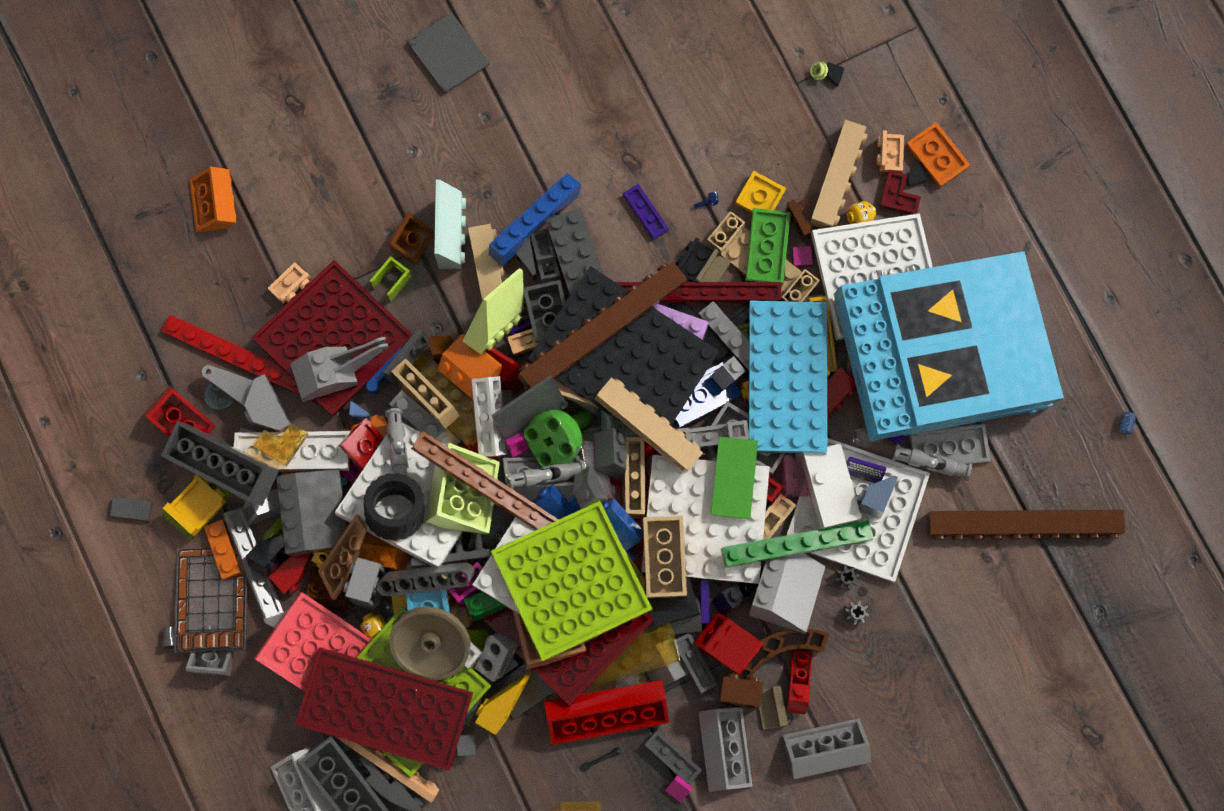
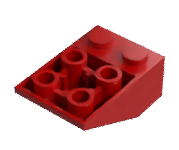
(728, 643)

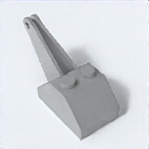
(331, 368)
(255, 395)

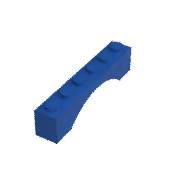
(515, 235)

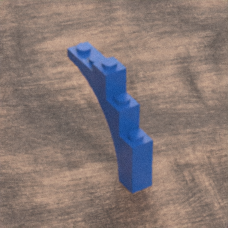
(557, 505)

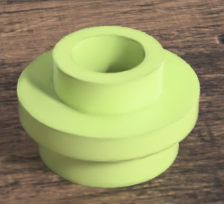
(819, 70)

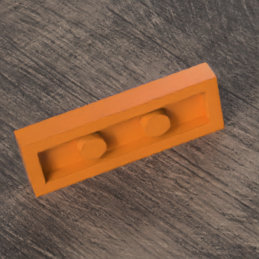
(222, 550)

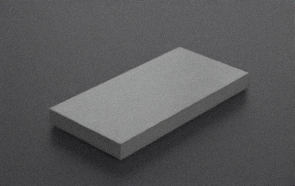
(962, 443)

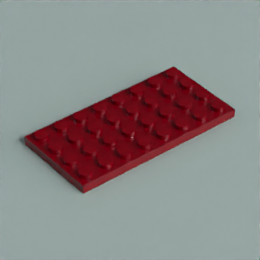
(384, 708)

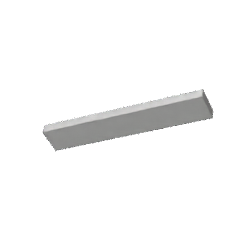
(244, 543)

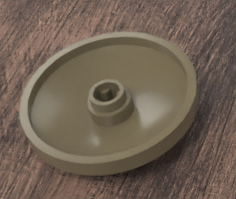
(429, 643)

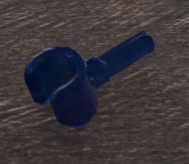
(712, 200)

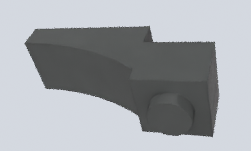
(545, 256)

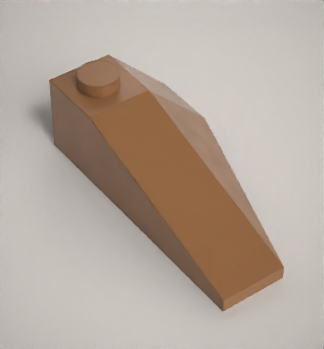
(336, 567)

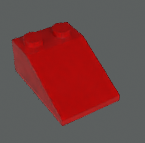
(172, 408)

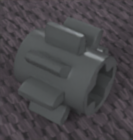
(852, 577)

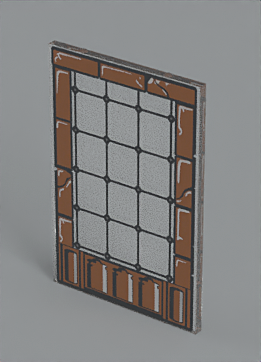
(208, 610)

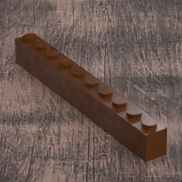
(604, 326)
(1025, 523)

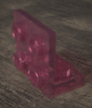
(794, 477)

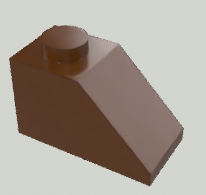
(439, 345)

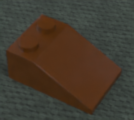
(740, 691)

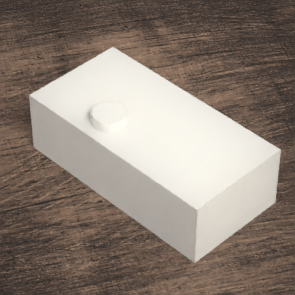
(830, 487)

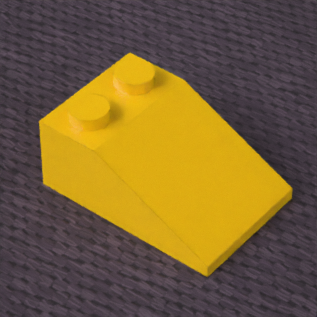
(496, 710)

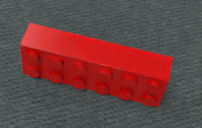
(607, 712)

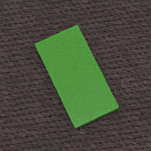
(767, 246)
(734, 478)

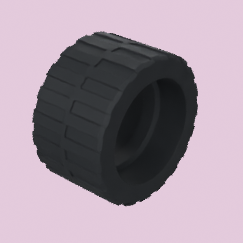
(394, 485)

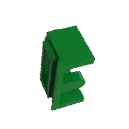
(482, 605)

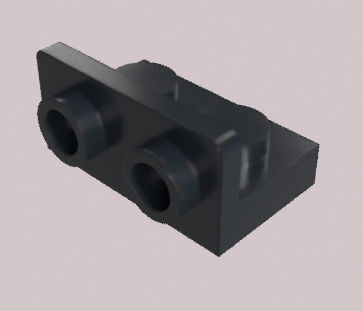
(694, 259)

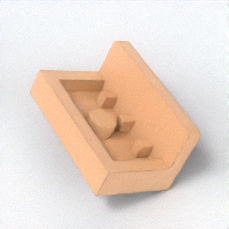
(890, 152)
(289, 283)

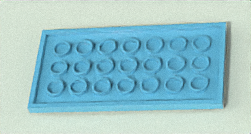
(788, 376)

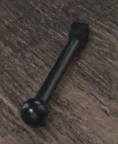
(616, 751)

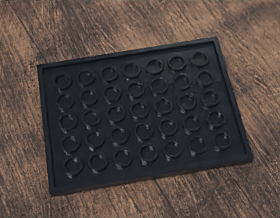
(648, 356)

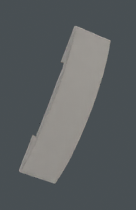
(710, 435)

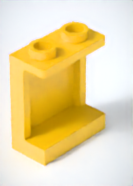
(196, 505)

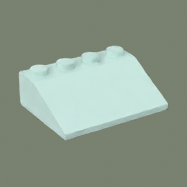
(449, 226)

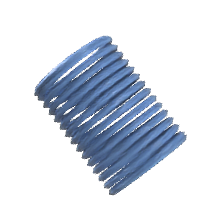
(1133, 419)

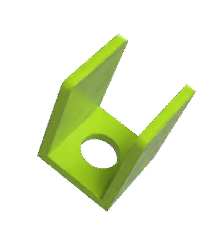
(383, 271)

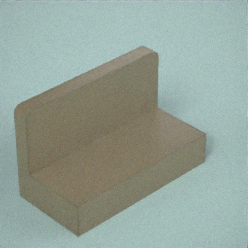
(713, 269)
(772, 708)

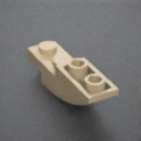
(776, 515)

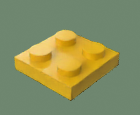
(760, 193)

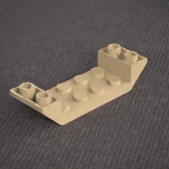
(733, 244)

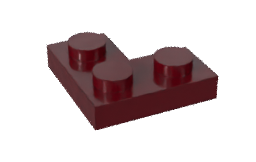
(894, 197)

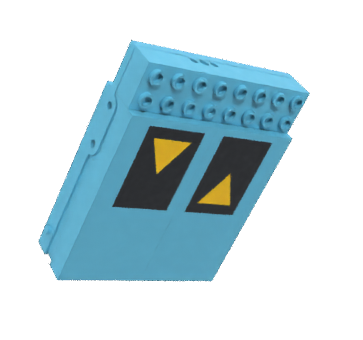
(947, 346)

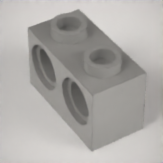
(498, 657)

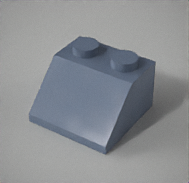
(876, 496)

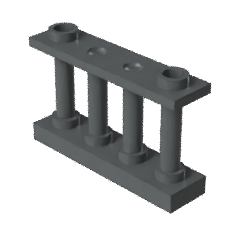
(459, 556)

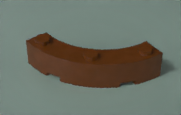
(783, 641)

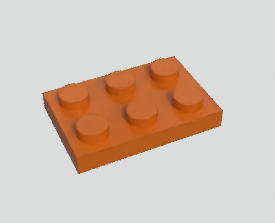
(938, 154)

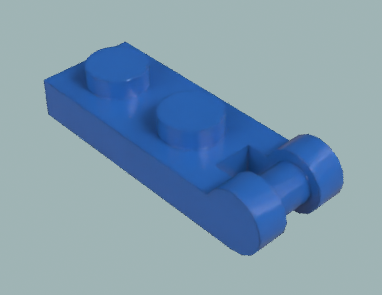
(379, 378)

